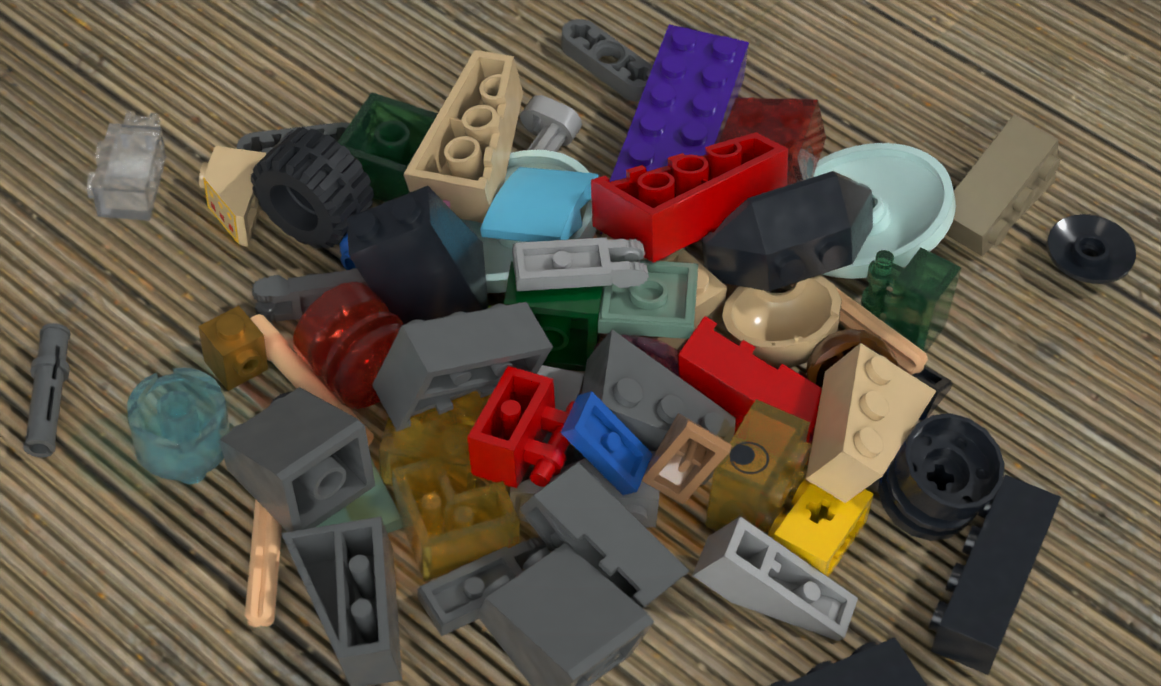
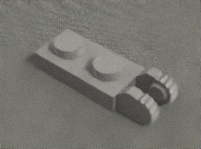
(578, 263)

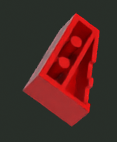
(737, 378)

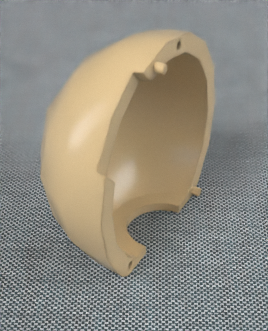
(784, 324)

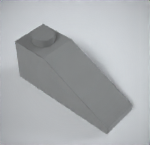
(772, 580)

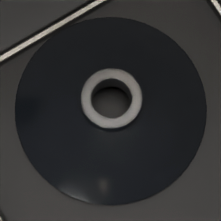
(1091, 249)

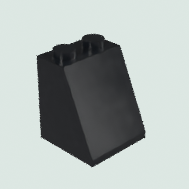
(419, 257)

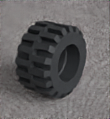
(311, 187)

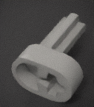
(550, 122)

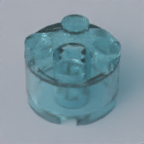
(178, 424)

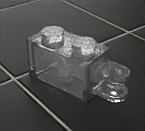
(128, 168)

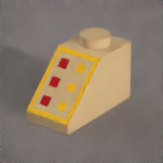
(230, 190)

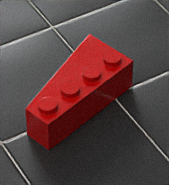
(689, 196)

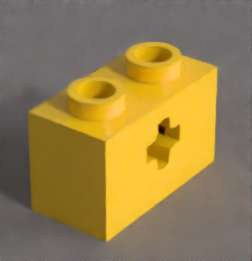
(821, 525)

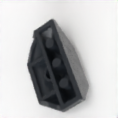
(791, 233)

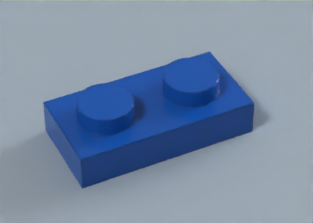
(606, 443)

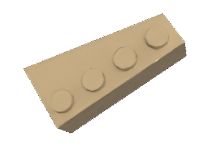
(471, 137)

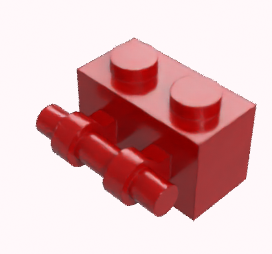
(513, 431)

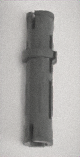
(49, 374)

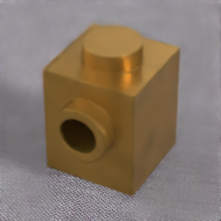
(233, 347)

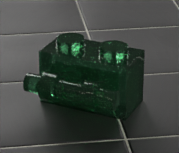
(919, 295)

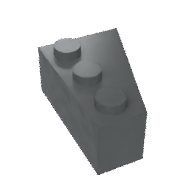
(455, 357)
(648, 394)
(604, 533)
(354, 592)

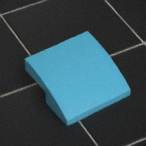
(538, 205)

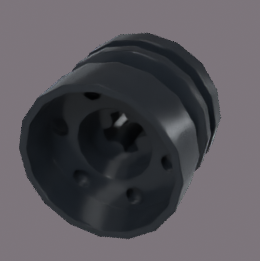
(941, 477)

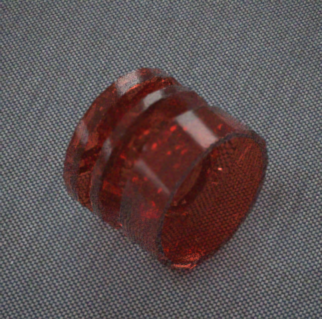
(347, 341)

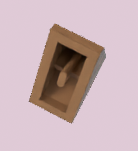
(685, 459)

